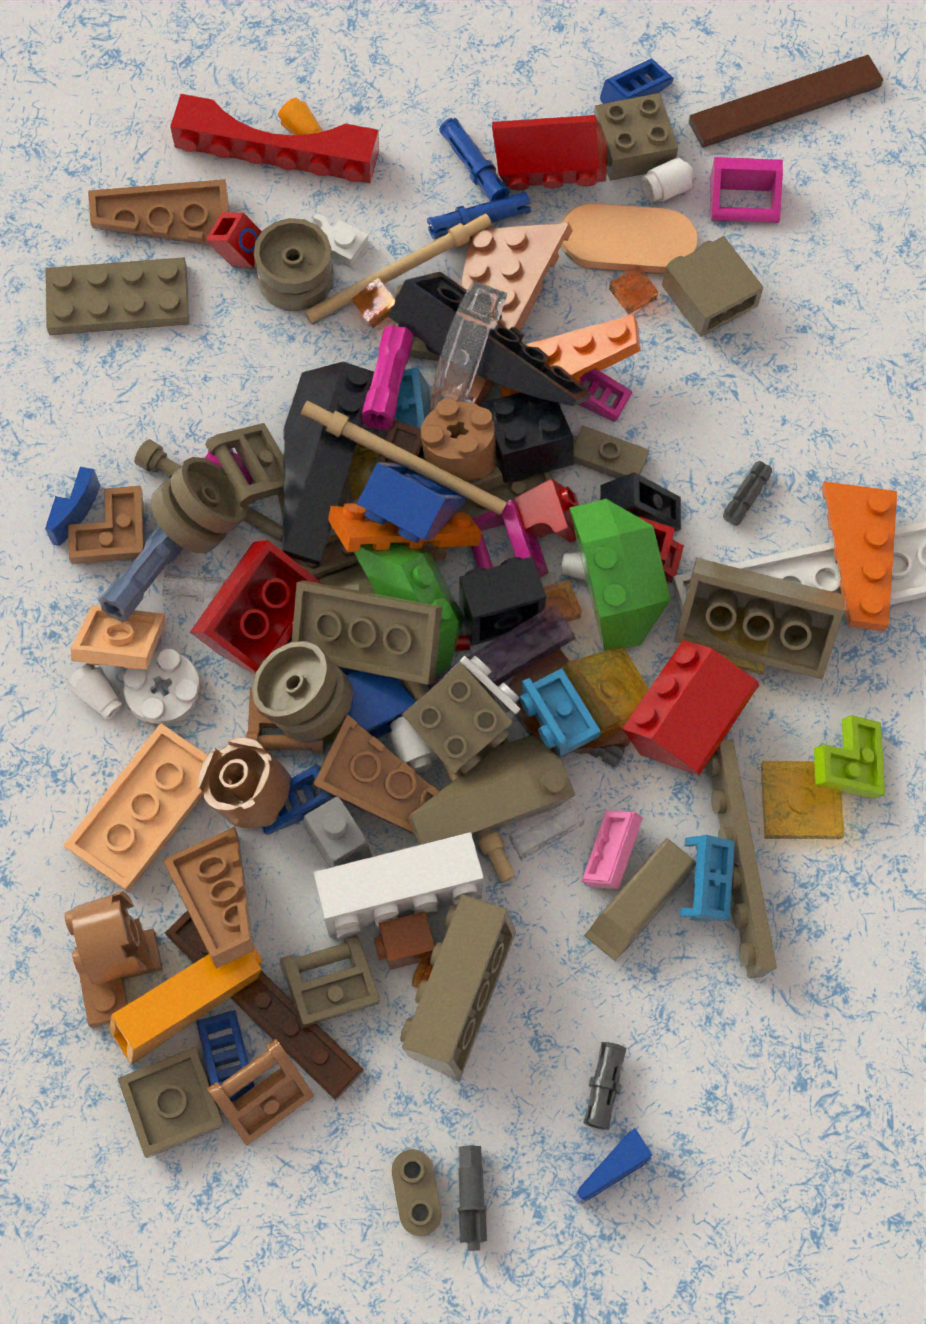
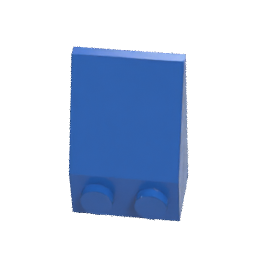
(408, 501)

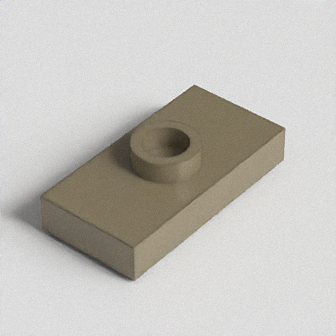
(608, 453)

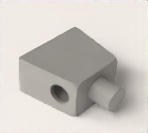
(336, 833)

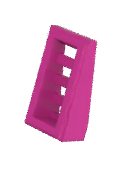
(598, 406)

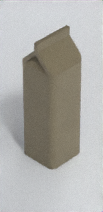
(641, 899)

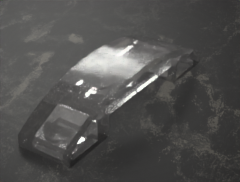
(466, 342)

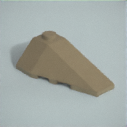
(499, 790)

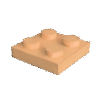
(118, 643)

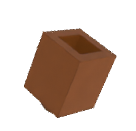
(404, 940)

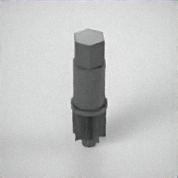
(471, 1197)

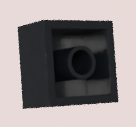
(530, 436)
(500, 598)

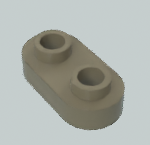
(415, 1192)

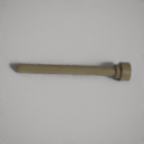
(152, 457)

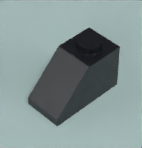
(644, 499)

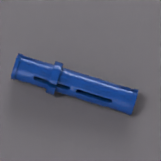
(481, 170)
(496, 210)

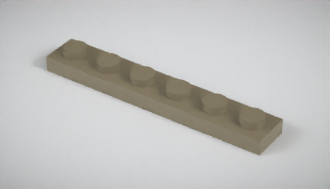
(749, 907)

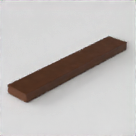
(785, 101)
(279, 1020)

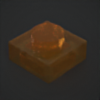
(633, 290)
(374, 302)
(564, 598)

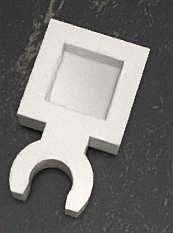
(344, 239)

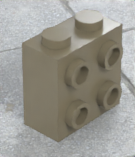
(636, 135)
(712, 285)
(458, 720)

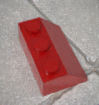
(550, 152)
(253, 607)
(690, 708)

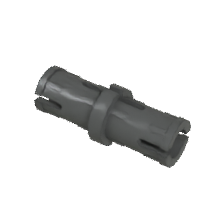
(605, 1085)

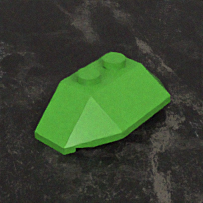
(620, 572)
(415, 577)

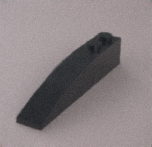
(428, 309)
(316, 459)

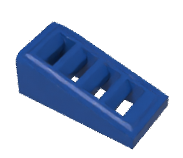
(636, 82)
(299, 782)
(215, 1024)
(622, 1161)

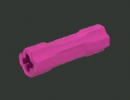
(387, 378)

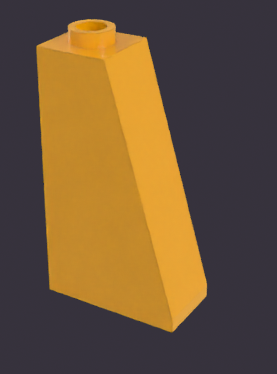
(179, 1003)

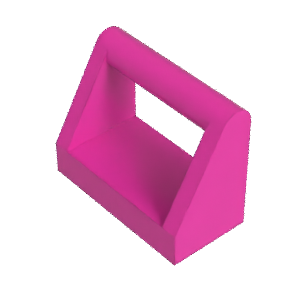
(746, 175)
(523, 542)

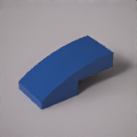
(72, 510)

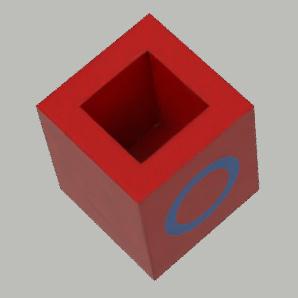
(235, 238)

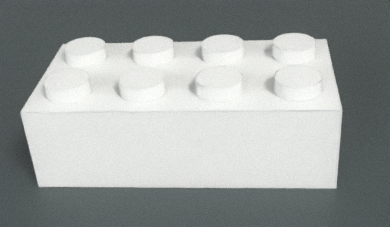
(398, 884)

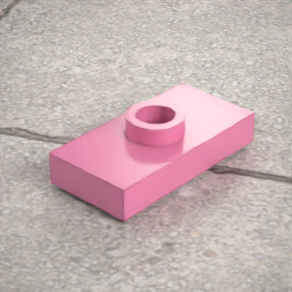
(612, 849)

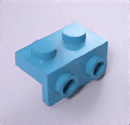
(559, 711)

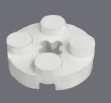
(183, 692)

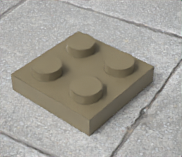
(170, 1102)

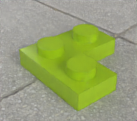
(858, 765)

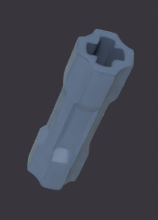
(129, 589)

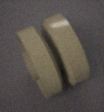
(294, 264)
(197, 505)
(302, 691)

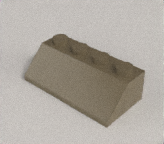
(803, 625)
(459, 986)

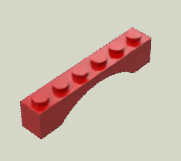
(338, 152)

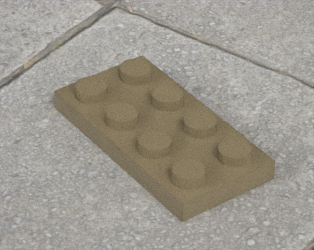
(116, 296)
(369, 630)

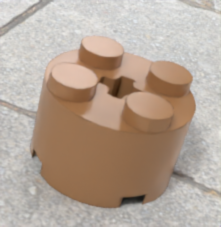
(460, 439)
(244, 783)
(107, 939)

